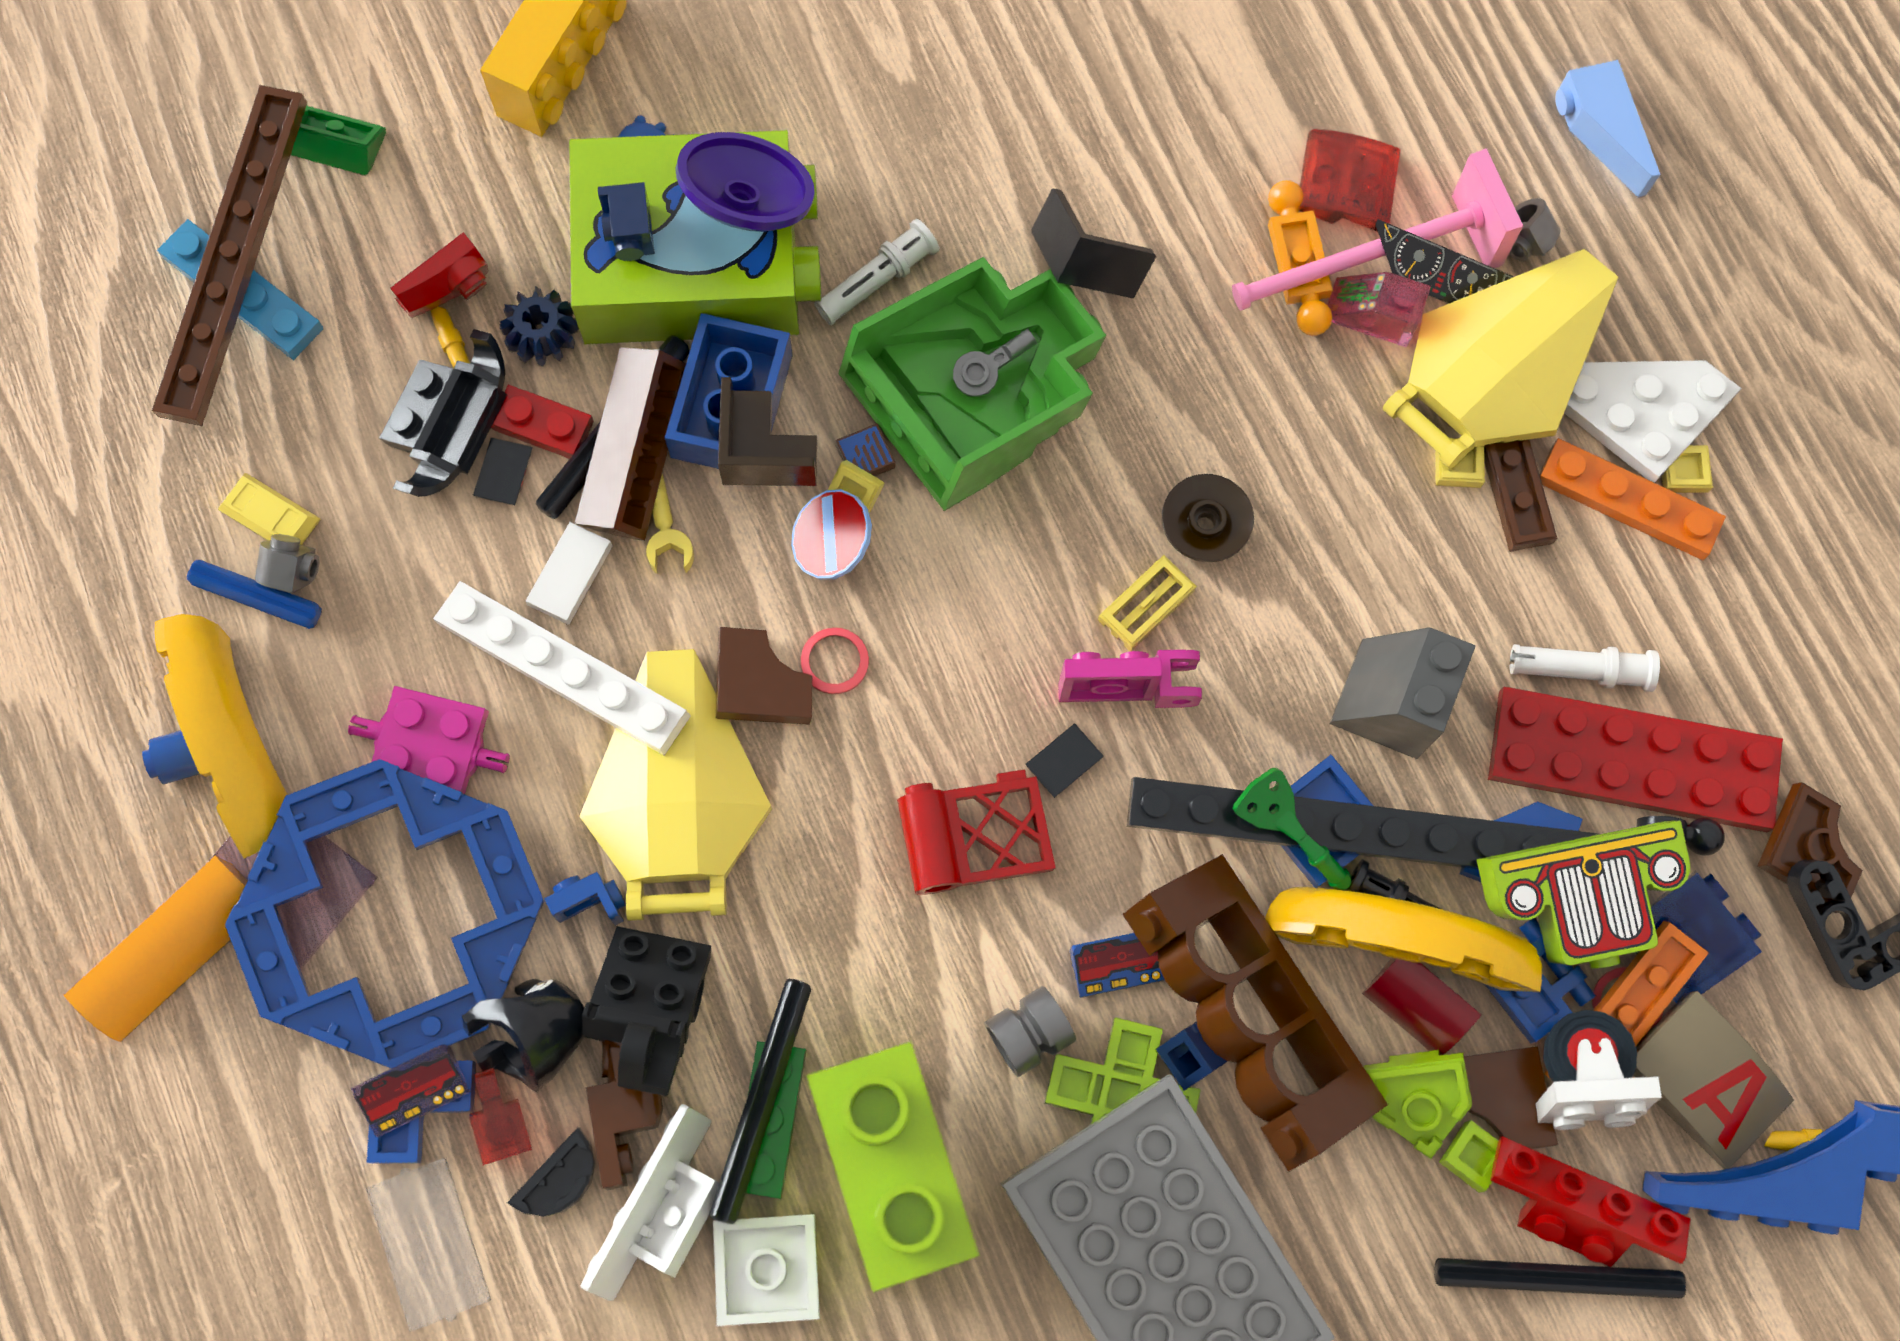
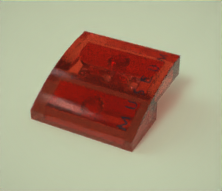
(1348, 177)

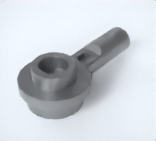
(978, 372)

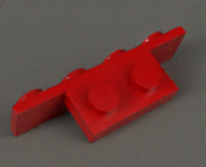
(1585, 1210)

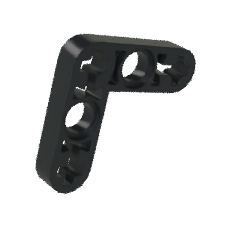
(1854, 940)

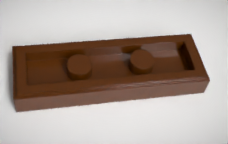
(1519, 495)

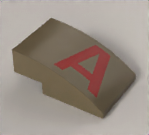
(1710, 1079)

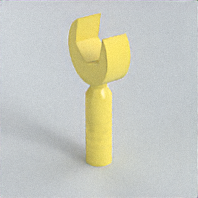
(667, 537)

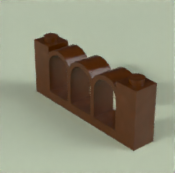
(1297, 1124)

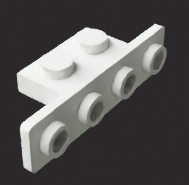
(661, 1211)

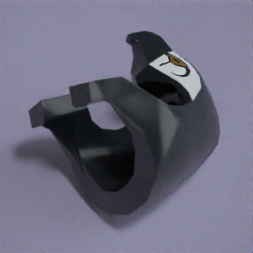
(540, 1022)

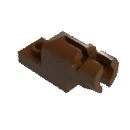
(617, 1113)

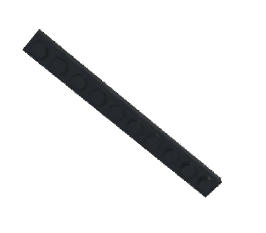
(1337, 825)

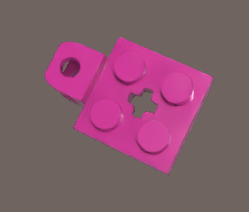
(1129, 678)

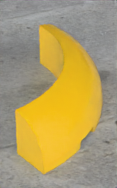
(220, 727)
(1407, 933)

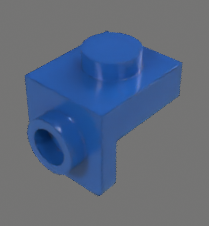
(578, 895)

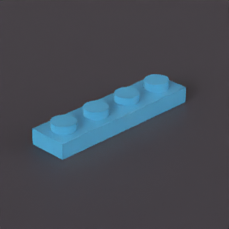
(264, 305)

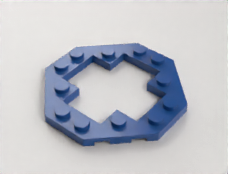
(288, 872)

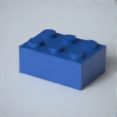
(723, 347)

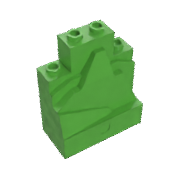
(905, 362)

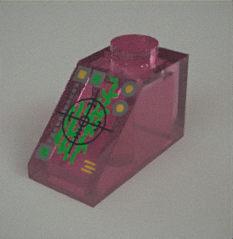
(1379, 305)

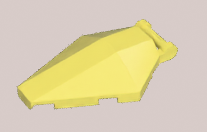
(1505, 356)
(680, 810)

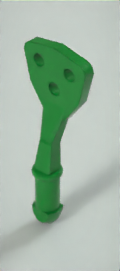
(1284, 819)

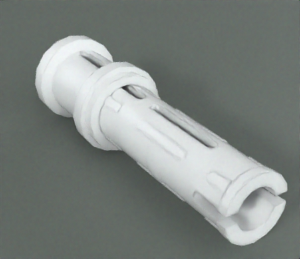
(892, 261)
(1607, 667)

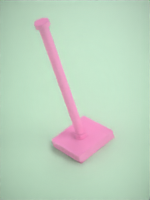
(1481, 207)

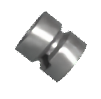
(1030, 1031)

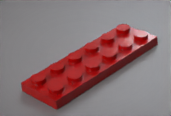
(1636, 759)

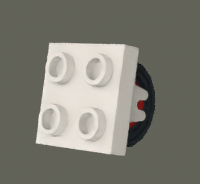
(1592, 1074)

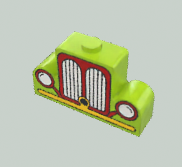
(1589, 890)

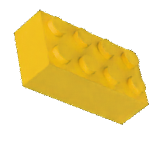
(545, 58)

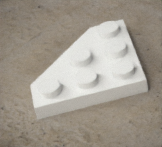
(1649, 408)

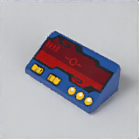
(1113, 965)

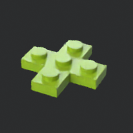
(1125, 1073)

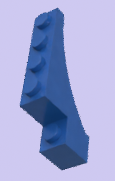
(1807, 1184)

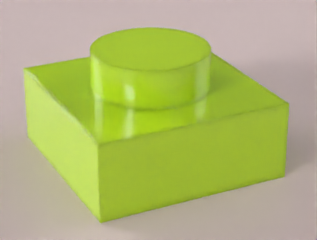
(1471, 1156)

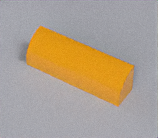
(160, 952)

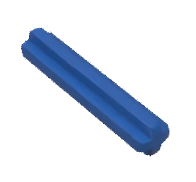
(250, 593)

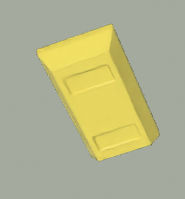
(267, 510)

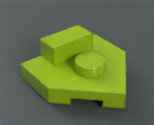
(1423, 1096)

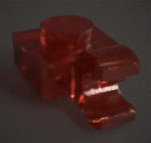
(500, 1125)

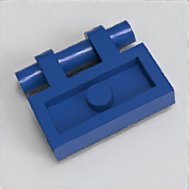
(1539, 1011)

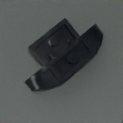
(447, 415)

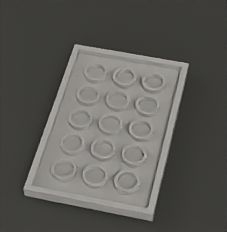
(1160, 1232)

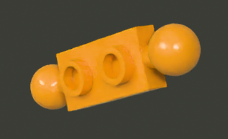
(1296, 244)

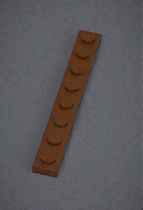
(230, 256)

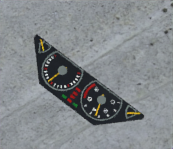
(1446, 271)

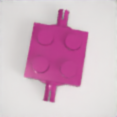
(431, 737)

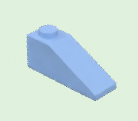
(1608, 124)

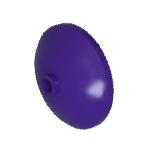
(744, 181)

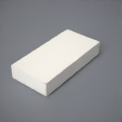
(569, 573)

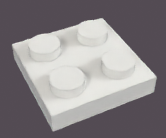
(766, 1270)

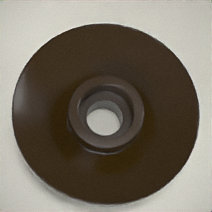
(1209, 498)

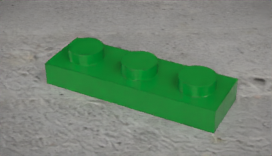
(773, 1156)

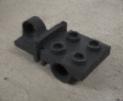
(646, 1002)

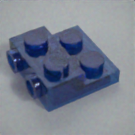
(1702, 916)

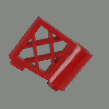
(937, 841)

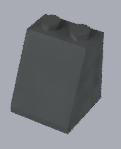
(1403, 688)

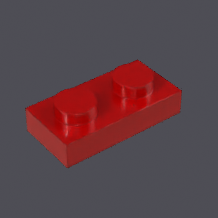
(542, 422)

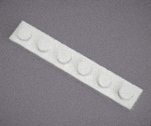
(562, 668)

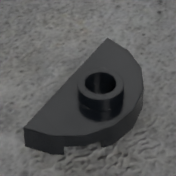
(559, 1180)

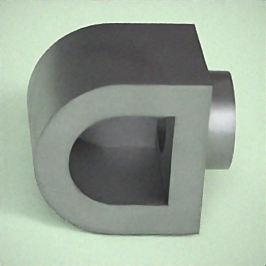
(1538, 230)
(286, 564)

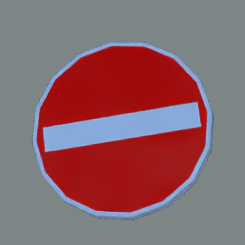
(831, 534)

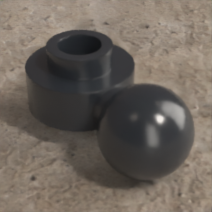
(1702, 835)

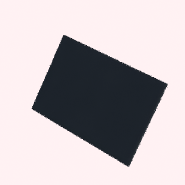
(502, 471)
(1064, 760)

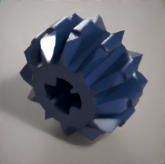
(536, 310)

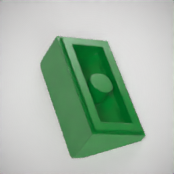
(338, 140)

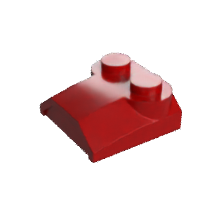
(444, 276)

